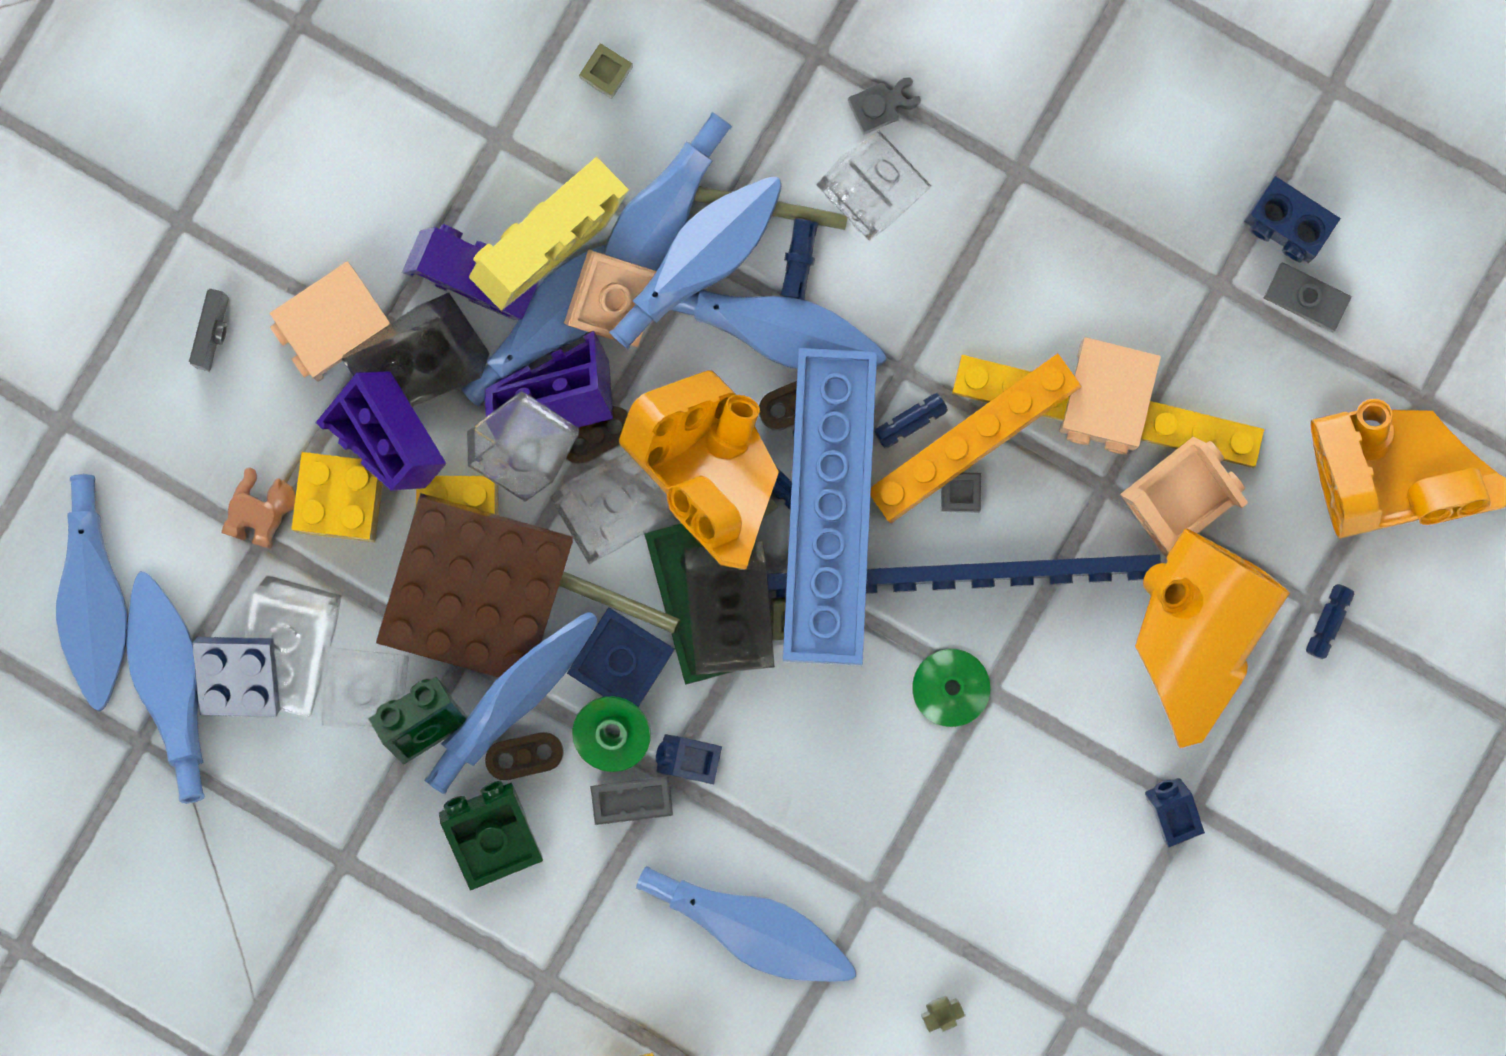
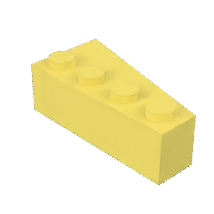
(548, 234)

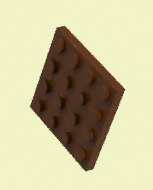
(472, 587)

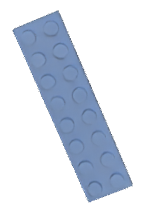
(830, 507)

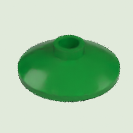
(930, 691)
(608, 750)

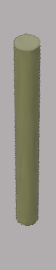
(783, 210)
(619, 602)

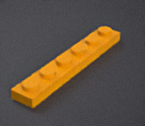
(974, 438)

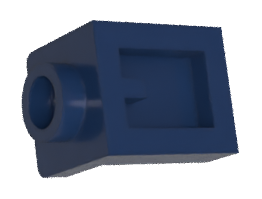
(688, 758)
(1175, 811)

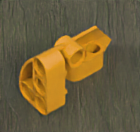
(707, 459)
(1398, 470)
(1201, 629)

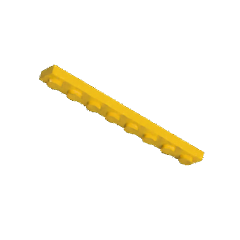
(1163, 423)

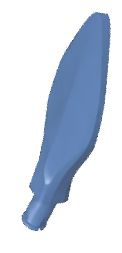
(663, 207)
(703, 253)
(778, 325)
(539, 330)
(90, 601)
(166, 679)
(511, 698)
(755, 930)

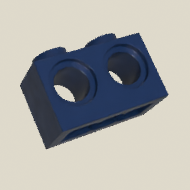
(1296, 210)

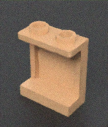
(328, 321)
(1112, 396)
(1184, 492)

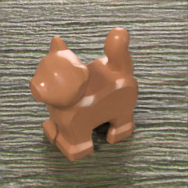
(249, 511)

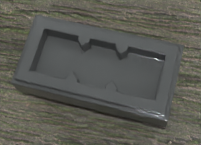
(1307, 297)
(210, 330)
(631, 800)

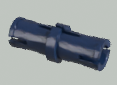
(799, 259)

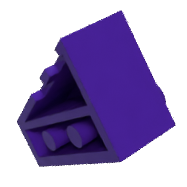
(448, 262)
(570, 384)
(384, 431)

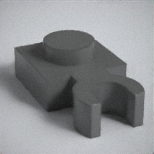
(878, 107)

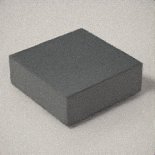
(962, 494)

